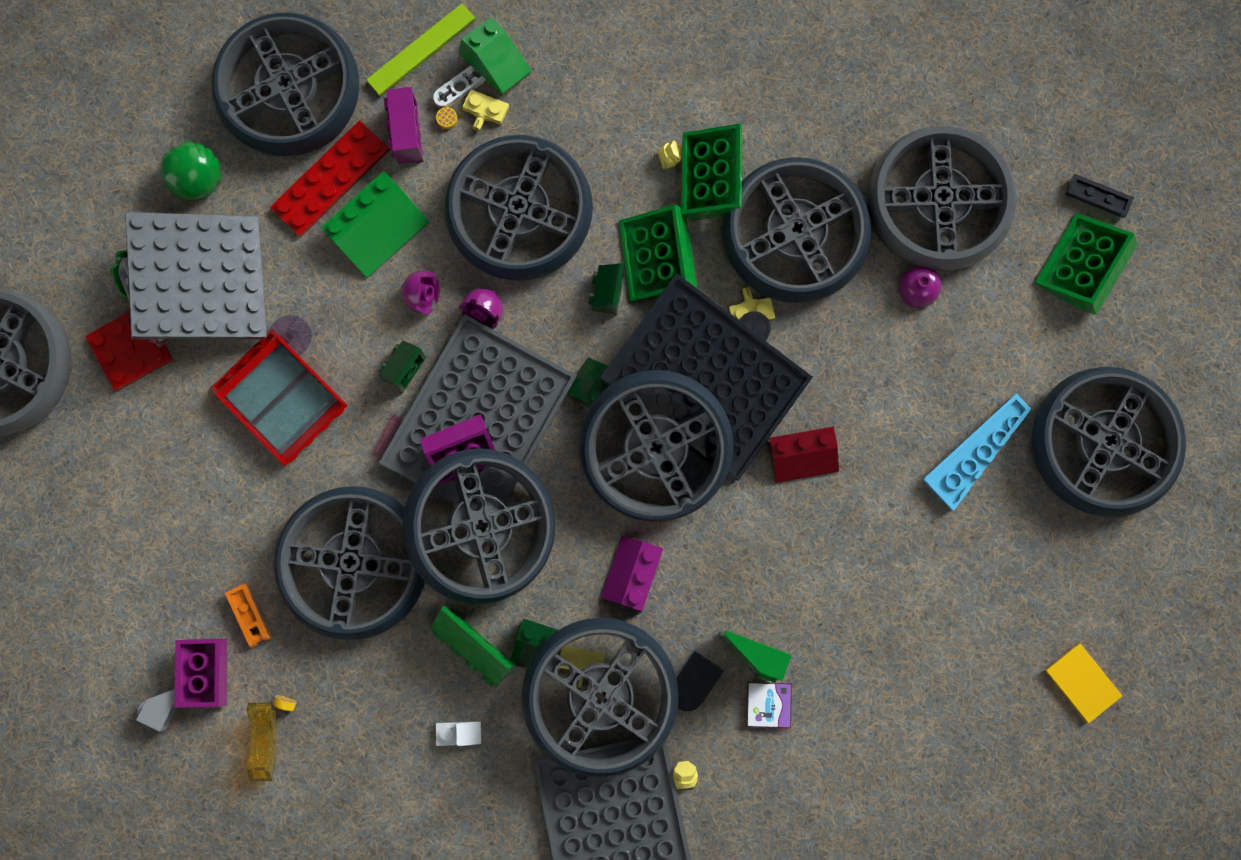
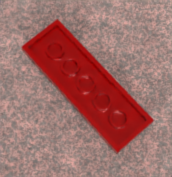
(329, 178)

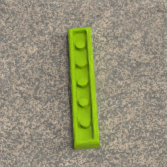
(421, 50)

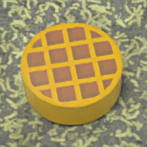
(446, 118)
(284, 703)

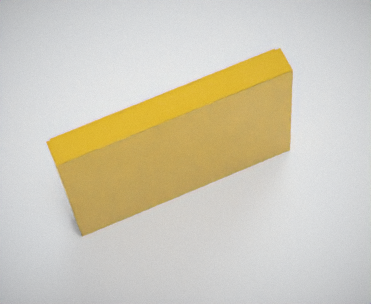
(1083, 683)

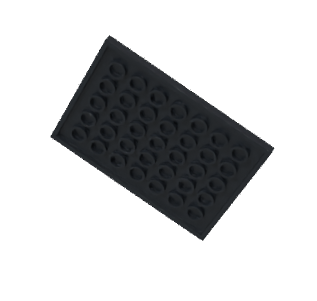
(706, 343)

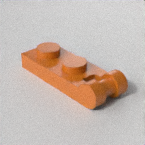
(248, 615)

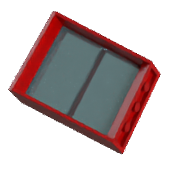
(279, 397)

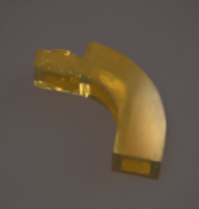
(263, 741)

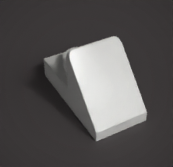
(458, 733)

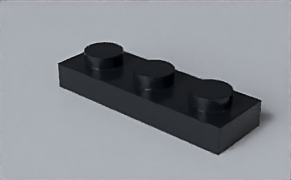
(1099, 196)

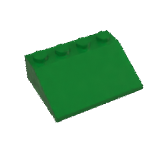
(711, 171)
(375, 224)
(655, 250)
(1087, 263)
(471, 645)
(761, 659)

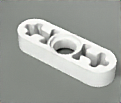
(458, 94)

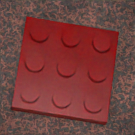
(125, 358)

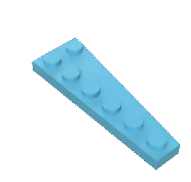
(964, 466)

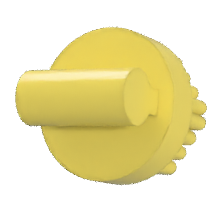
(670, 154)
(685, 775)

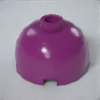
(919, 286)
(420, 291)
(483, 307)

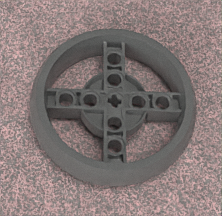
(938, 141)
(46, 390)

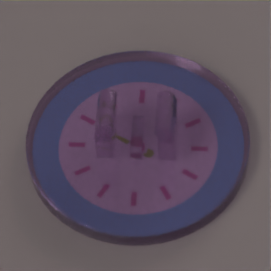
(294, 331)

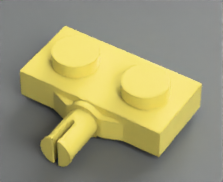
(485, 108)
(763, 306)
(580, 658)

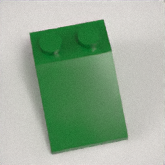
(494, 56)

